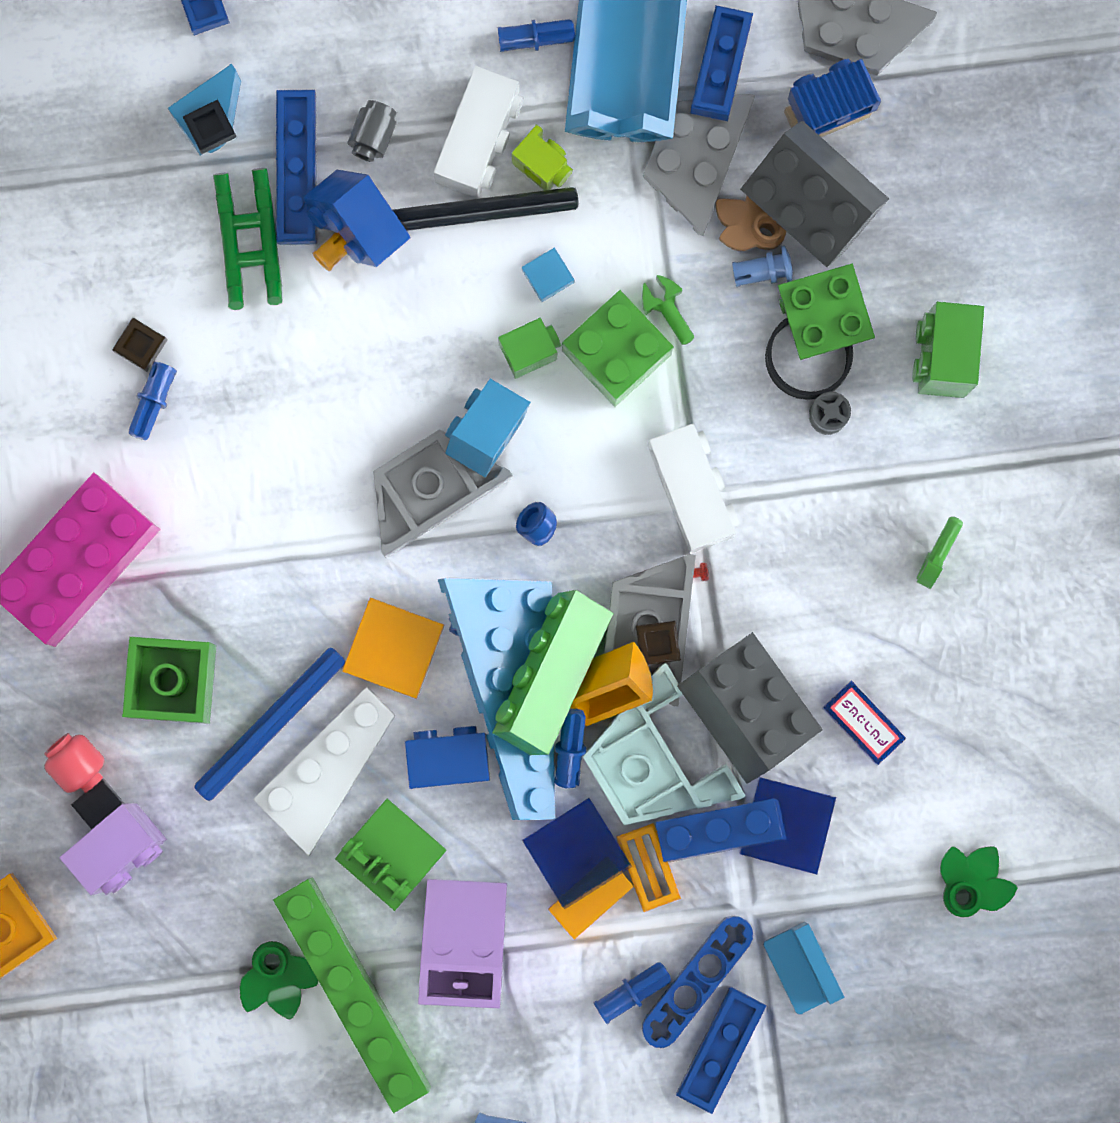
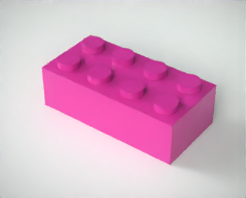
(74, 560)

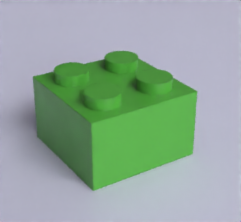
(617, 348)
(949, 349)
(169, 680)

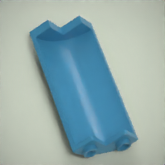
(626, 69)

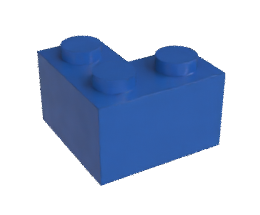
(359, 212)

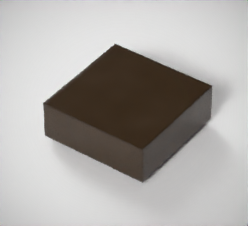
(139, 344)
(658, 642)

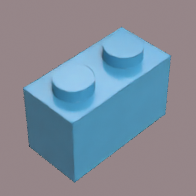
(486, 427)

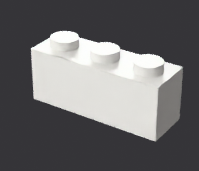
(478, 132)
(693, 488)

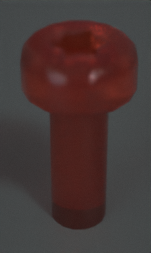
(702, 572)

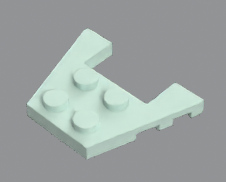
(640, 769)

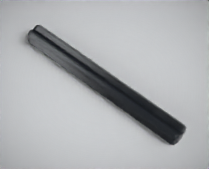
(488, 208)

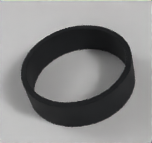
(782, 385)

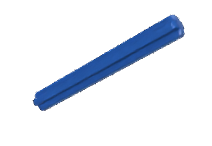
(269, 724)

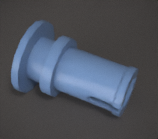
(764, 269)

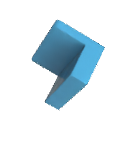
(802, 968)

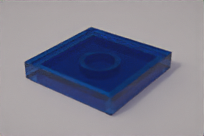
(806, 826)
(577, 853)

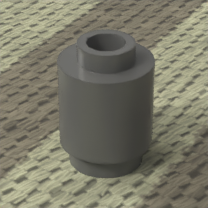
(372, 131)

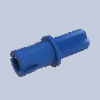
(536, 35)
(152, 399)
(570, 749)
(633, 992)

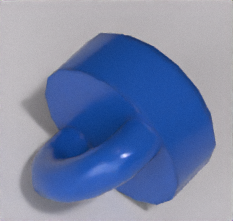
(536, 523)

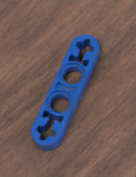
(702, 985)

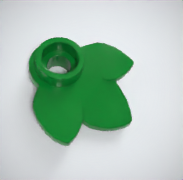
(978, 877)
(277, 986)

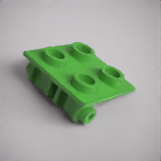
(826, 311)
(390, 854)

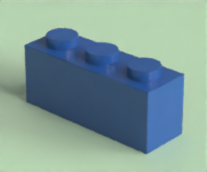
(721, 830)

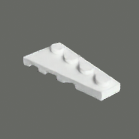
(321, 775)

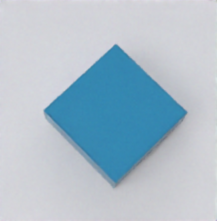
(548, 274)

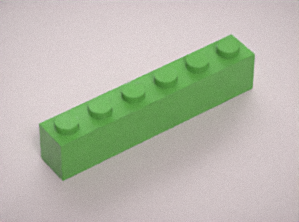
(352, 995)

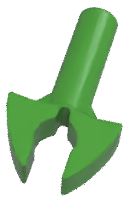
(668, 308)
(934, 561)

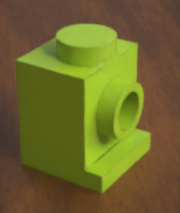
(541, 160)

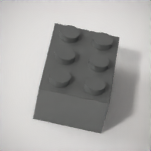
(814, 193)
(750, 708)

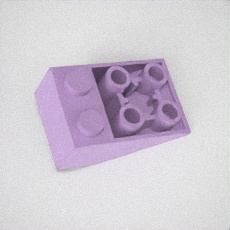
(463, 944)

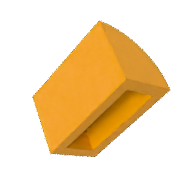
(614, 684)

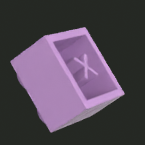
(113, 849)

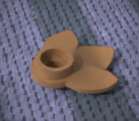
(744, 223)

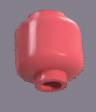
(74, 763)

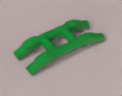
(262, 219)

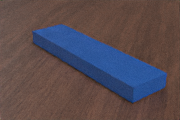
(295, 165)

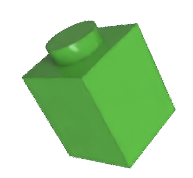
(529, 347)

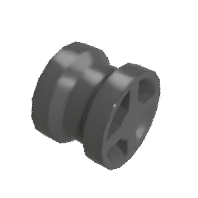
(834, 407)

